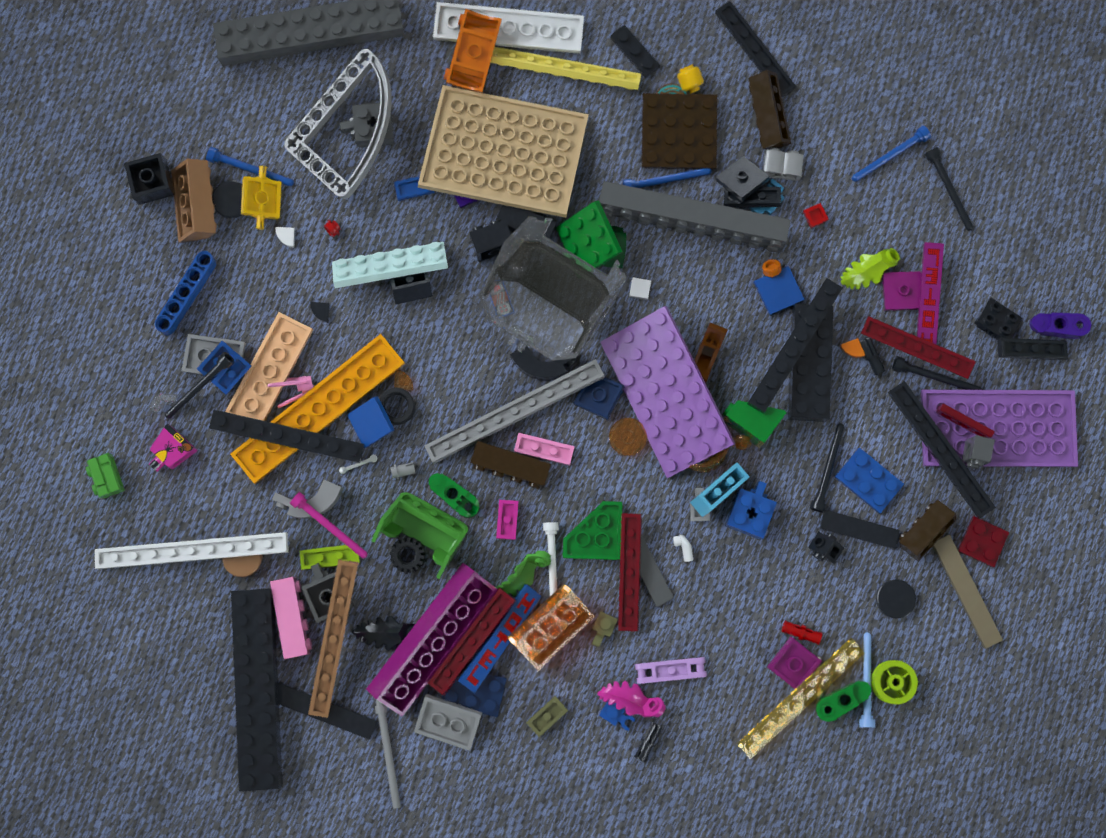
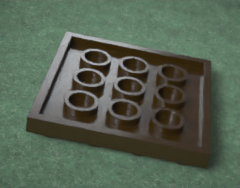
(679, 131)

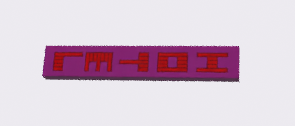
(930, 291)

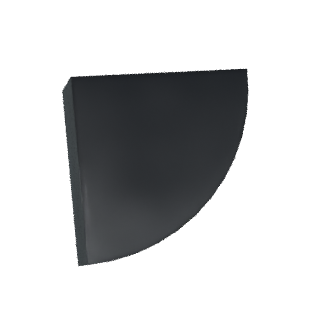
(321, 310)

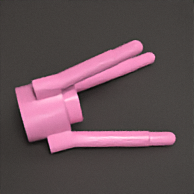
(303, 384)

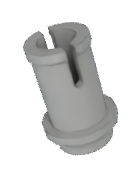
(402, 470)

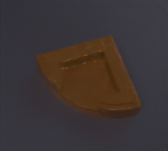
(403, 381)

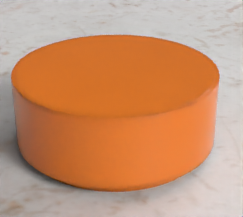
(771, 268)

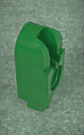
(442, 484)
(858, 692)

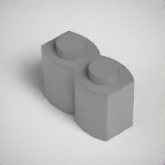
(782, 164)

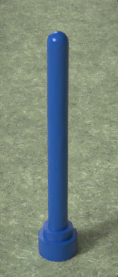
(922, 135)
(214, 155)
(668, 178)

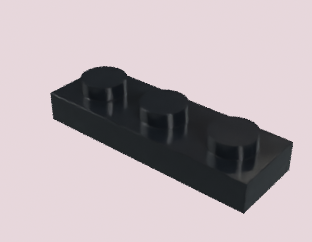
(635, 51)
(760, 198)

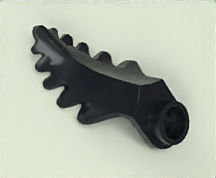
(382, 632)

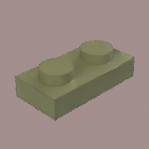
(547, 716)

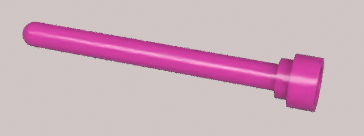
(300, 502)

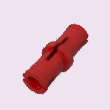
(801, 632)

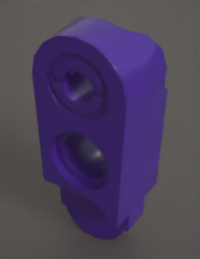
(1045, 325)

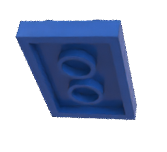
(869, 480)

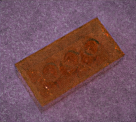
(551, 627)

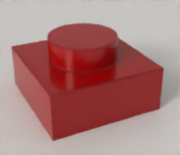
(815, 215)

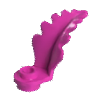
(632, 700)

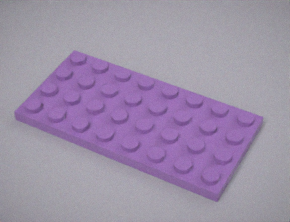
(667, 392)
(1028, 425)

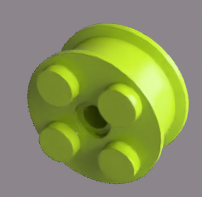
(905, 679)

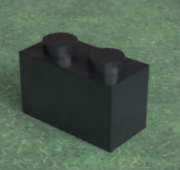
(411, 287)

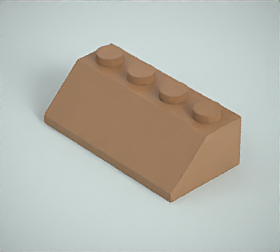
(193, 200)

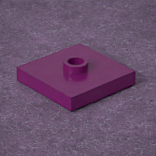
(901, 290)
(794, 663)

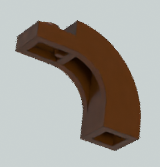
(709, 349)

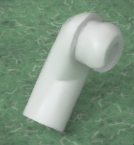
(686, 547)

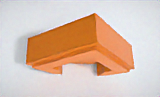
(853, 348)

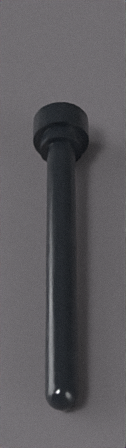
(934, 157)
(224, 361)
(902, 365)
(818, 503)

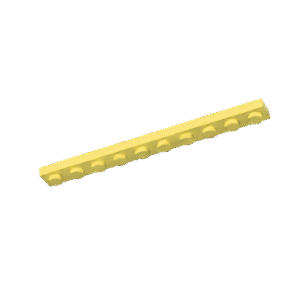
(566, 68)

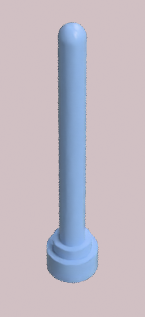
(867, 719)

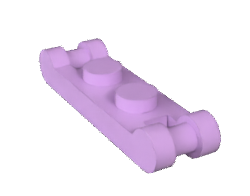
(670, 670)

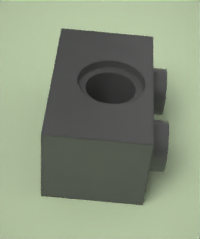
(978, 451)

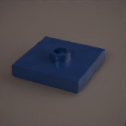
(600, 397)

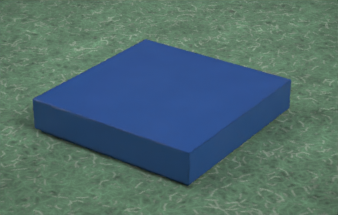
(779, 291)
(370, 422)

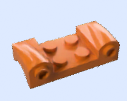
(473, 51)

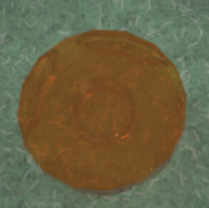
(627, 437)

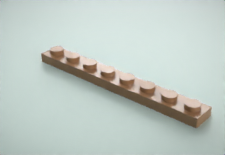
(333, 638)

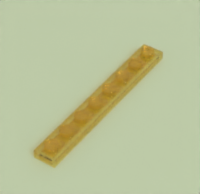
(800, 698)

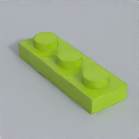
(326, 556)

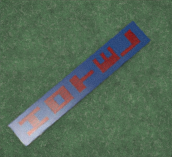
(498, 640)

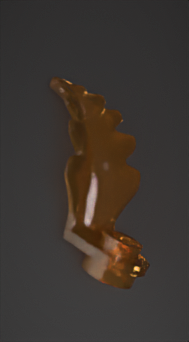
(741, 442)

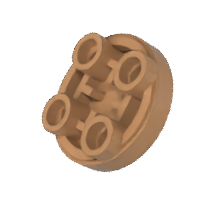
(242, 566)

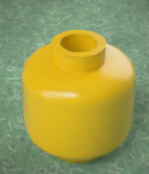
(690, 78)

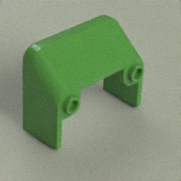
(424, 523)

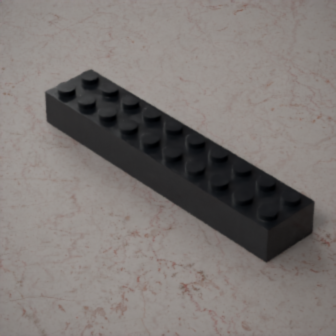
(256, 690)

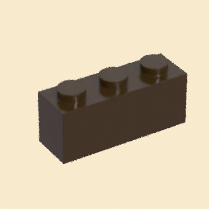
(927, 530)

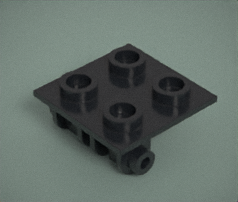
(998, 320)

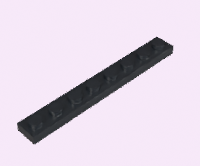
(794, 346)
(286, 436)
(941, 450)

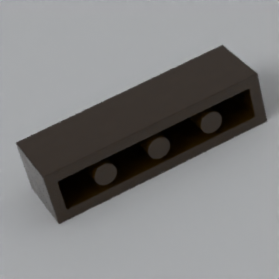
(769, 110)
(510, 464)

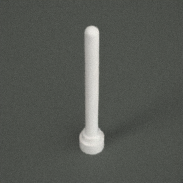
(550, 530)

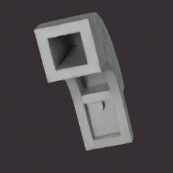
(322, 501)

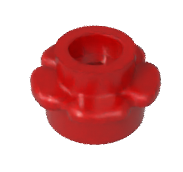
(332, 228)

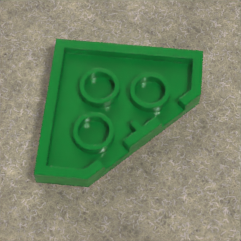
(596, 535)

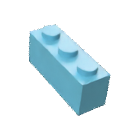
(719, 489)

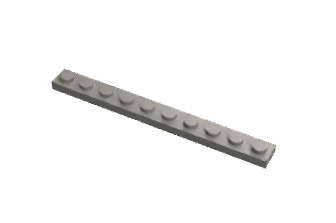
(514, 411)

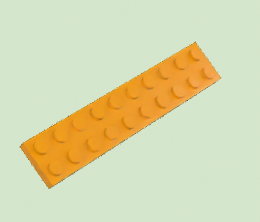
(322, 405)

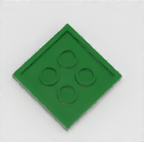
(590, 235)

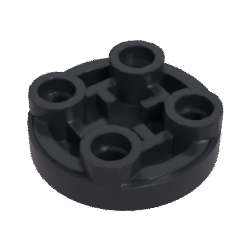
(228, 199)
(895, 599)

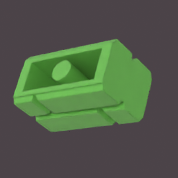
(104, 475)

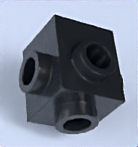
(826, 547)

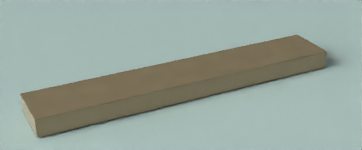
(967, 592)

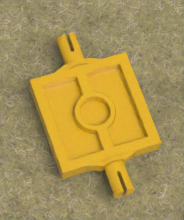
(261, 197)

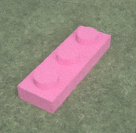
(544, 449)

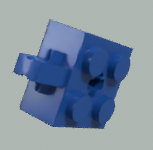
(761, 507)

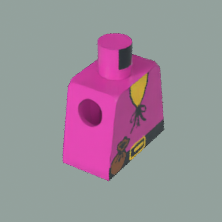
(170, 449)

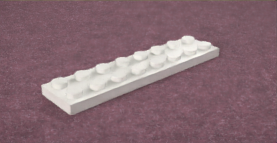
(517, 28)

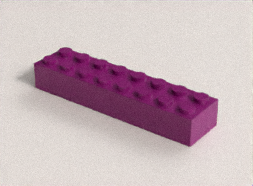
(431, 640)

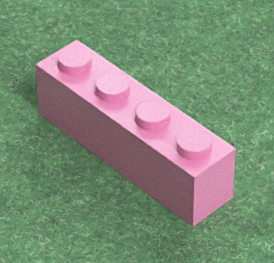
(290, 617)

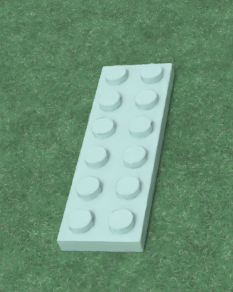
(389, 264)

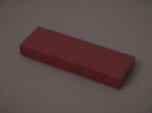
(964, 421)

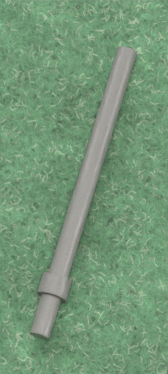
(381, 710)

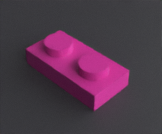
(507, 519)

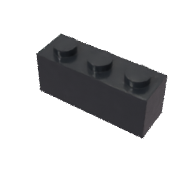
(516, 216)

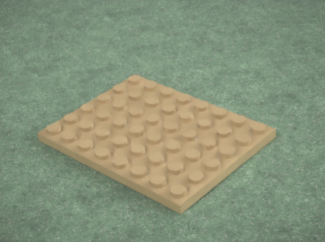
(503, 151)

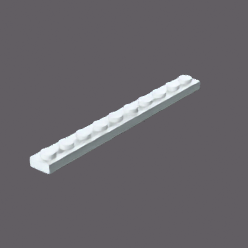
(191, 550)

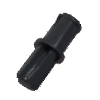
(872, 356)
(648, 742)

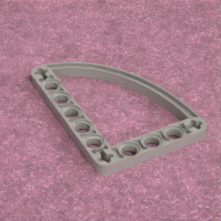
(327, 111)

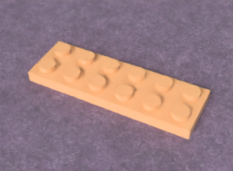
(270, 365)

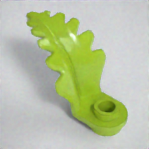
(869, 269)

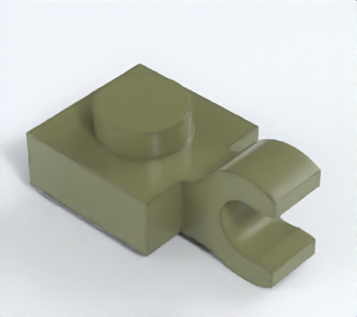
(603, 626)

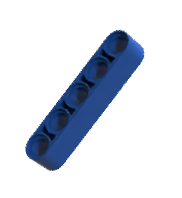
(185, 302)

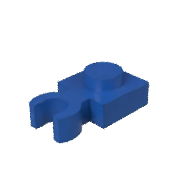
(614, 715)

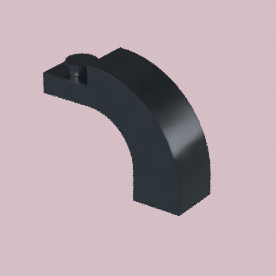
(538, 369)

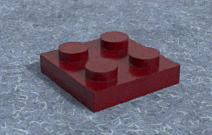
(983, 541)

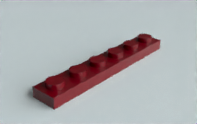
(918, 347)
(630, 572)
(471, 642)

